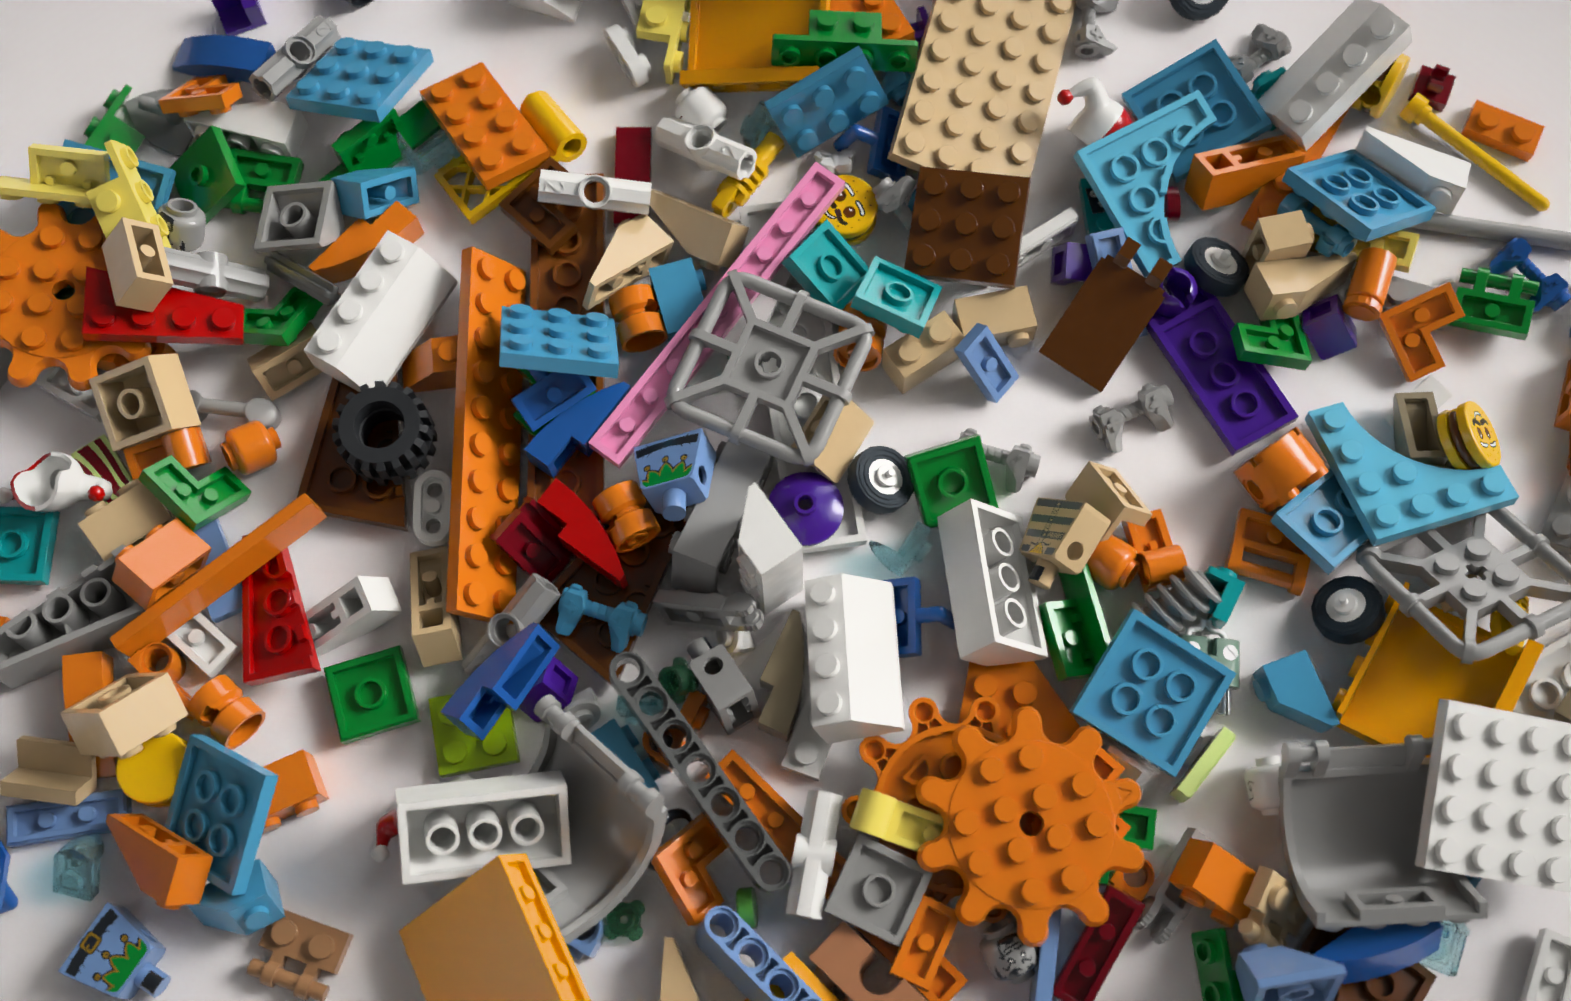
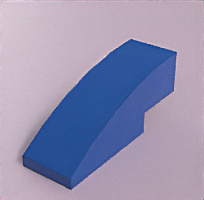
(222, 54)
(573, 429)
(501, 681)
(1382, 951)

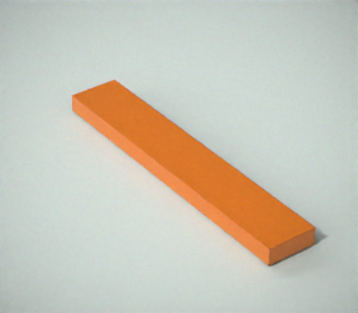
(219, 576)

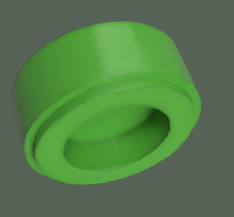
(747, 906)

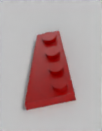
(176, 319)
(275, 625)

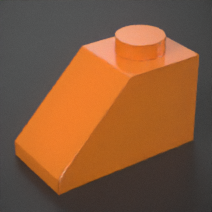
(432, 365)

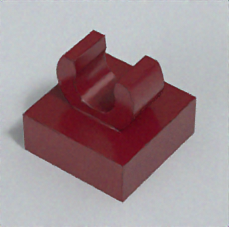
(1434, 85)

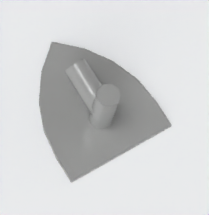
(161, 130)

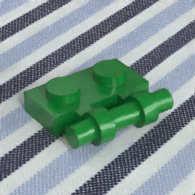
(261, 171)
(1494, 312)

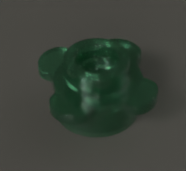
(678, 680)
(632, 928)

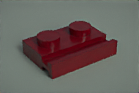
(532, 540)

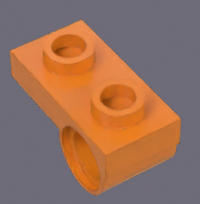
(184, 445)
(1155, 552)
(146, 660)
(695, 713)

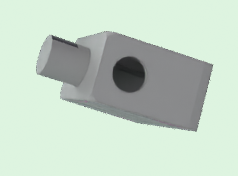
(723, 685)

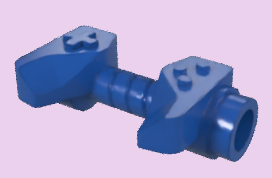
(1552, 288)

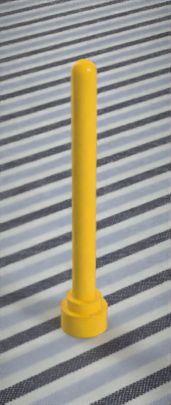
(1420, 112)

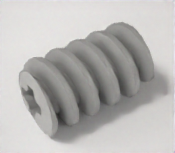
(1180, 599)

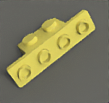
(666, 23)
(59, 175)
(125, 195)

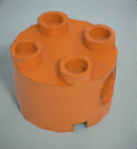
(1281, 470)

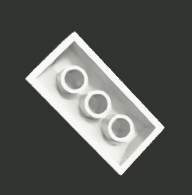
(1336, 71)
(381, 314)
(768, 554)
(989, 586)
(853, 657)
(465, 824)

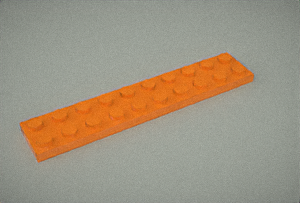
(484, 441)

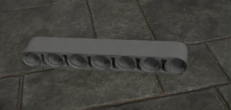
(694, 751)

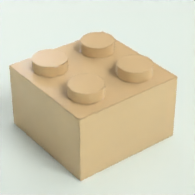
(144, 400)
(125, 715)

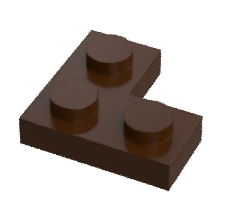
(538, 219)

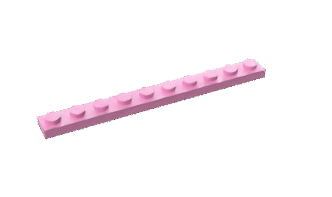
(762, 257)

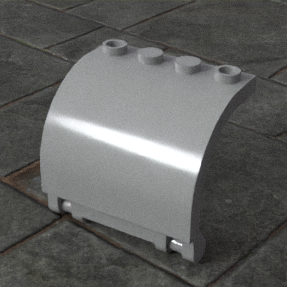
(611, 823)
(1355, 836)

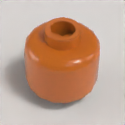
(250, 447)
(1113, 563)

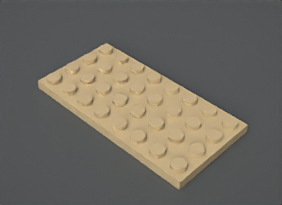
(982, 85)

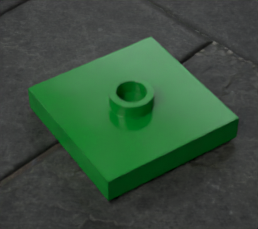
(208, 173)
(949, 476)
(371, 694)

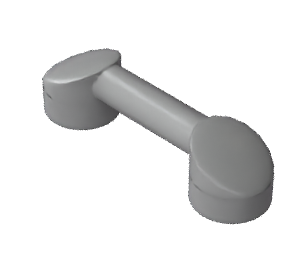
(256, 409)

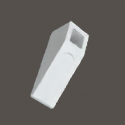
(256, 127)

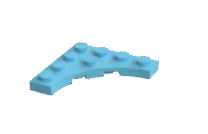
(1134, 170)
(1398, 494)

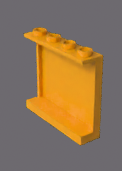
(734, 44)
(1409, 671)
(493, 941)

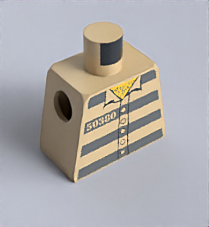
(1061, 538)

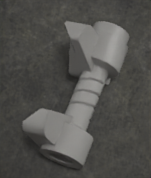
(1090, 40)
(1272, 45)
(891, 197)
(1152, 402)
(1019, 461)

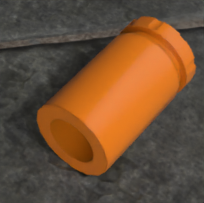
(1370, 284)

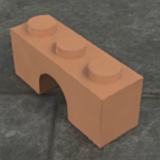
(843, 962)

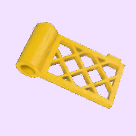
(553, 128)

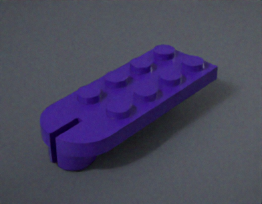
(1197, 342)

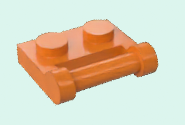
(1259, 536)

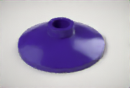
(819, 521)

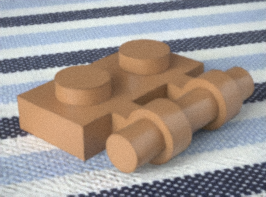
(307, 942)

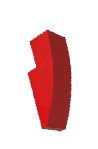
(582, 532)

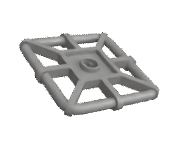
(775, 389)
(1474, 598)

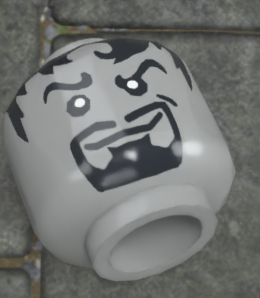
(185, 224)
(1006, 954)

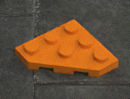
(1016, 687)

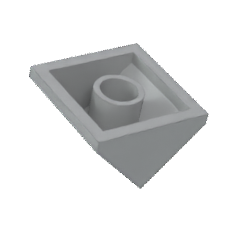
(299, 217)

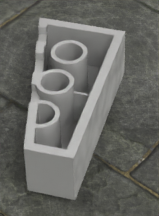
(710, 526)
(65, 624)

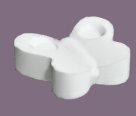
(836, 163)

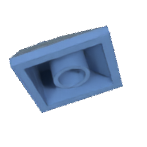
(1286, 975)

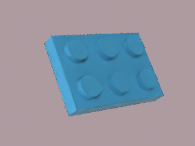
(827, 102)
(1322, 523)

